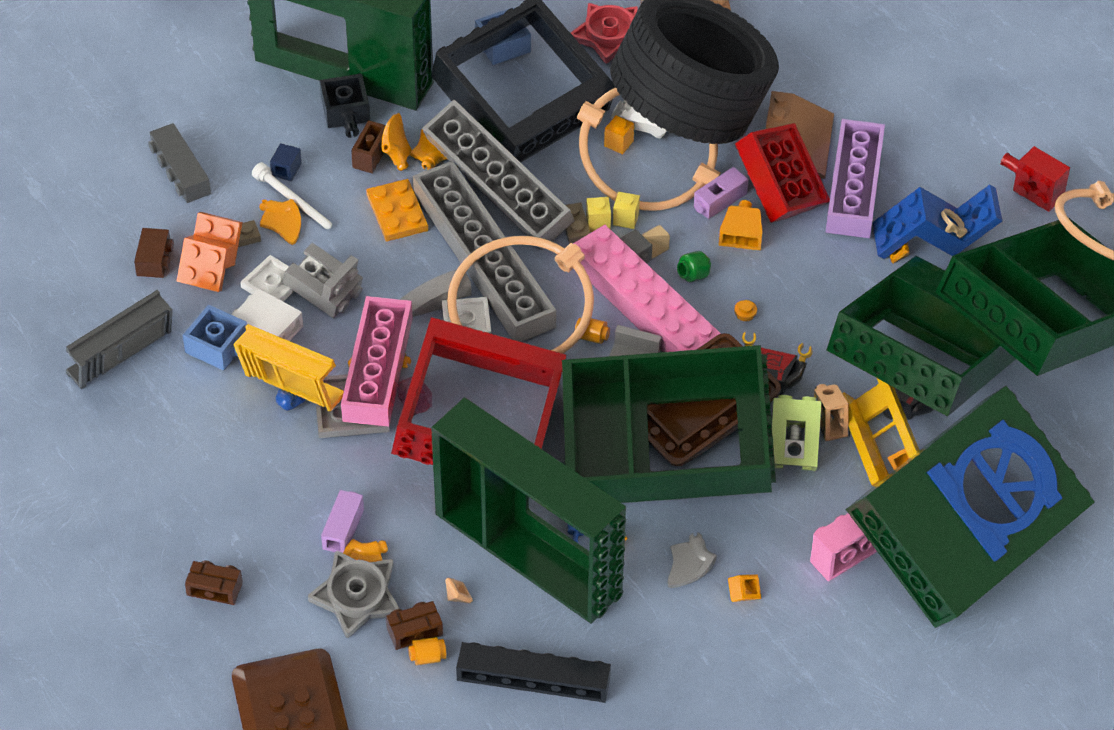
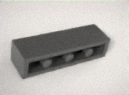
(179, 163)

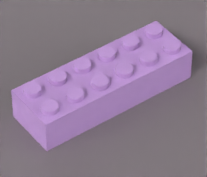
(855, 178)

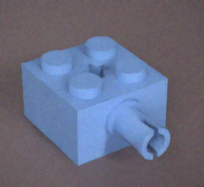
(509, 48)
(213, 337)

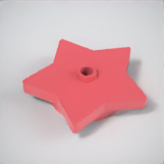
(605, 29)

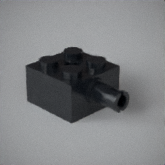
(345, 102)

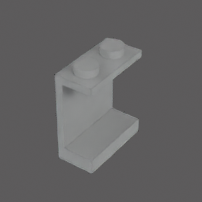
(633, 341)

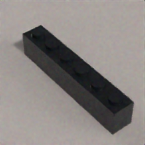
(533, 672)

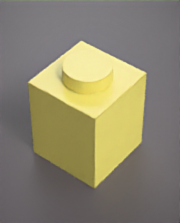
(626, 210)
(598, 213)

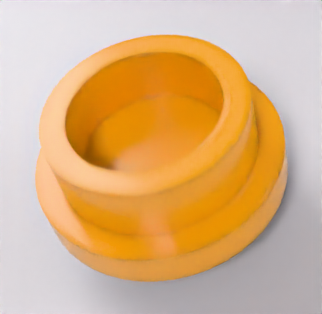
(745, 310)

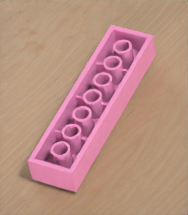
(642, 293)

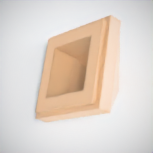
(457, 591)

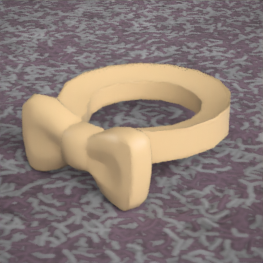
(959, 230)

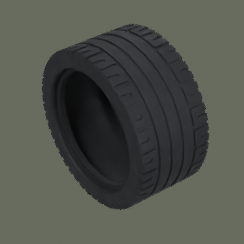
(694, 69)

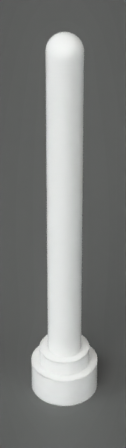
(263, 173)

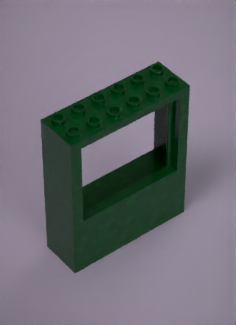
(910, 303)

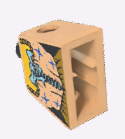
(832, 403)

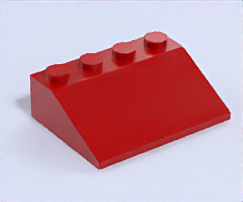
(782, 172)

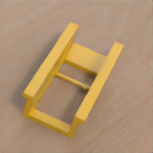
(287, 366)
(866, 408)

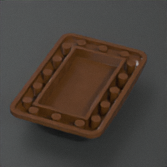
(690, 428)
(289, 693)

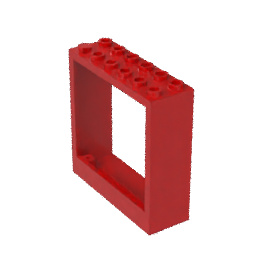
(481, 351)

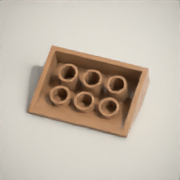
(811, 121)

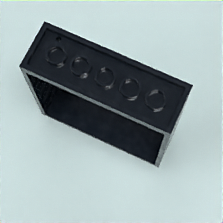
(548, 122)

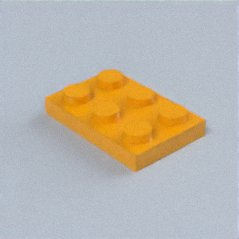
(397, 210)

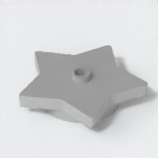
(356, 591)

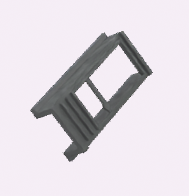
(119, 338)

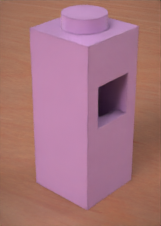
(720, 193)
(342, 521)

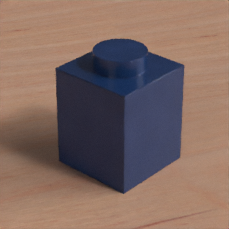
(285, 162)

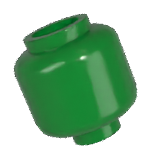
(694, 266)

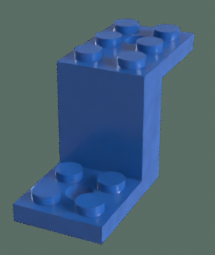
(921, 216)

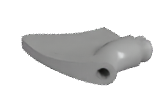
(690, 561)

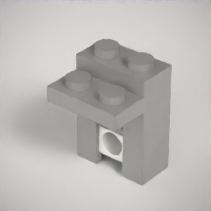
(330, 282)

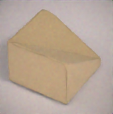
(659, 239)

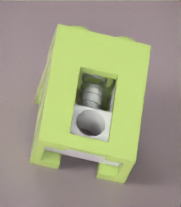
(797, 415)

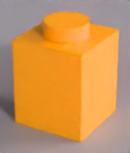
(619, 134)

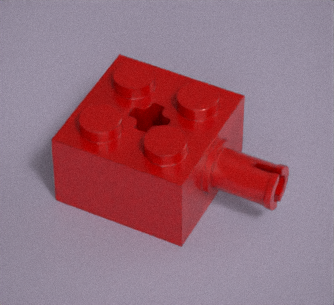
(1038, 177)

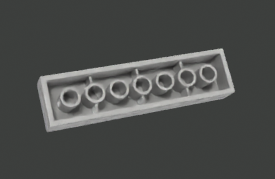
(497, 173)

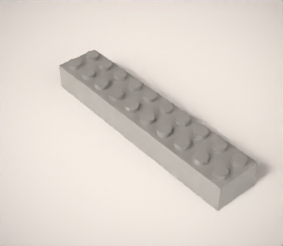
(498, 274)

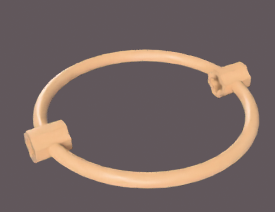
(592, 115)
(1102, 198)
(566, 258)

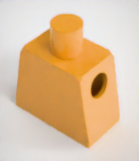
(741, 227)

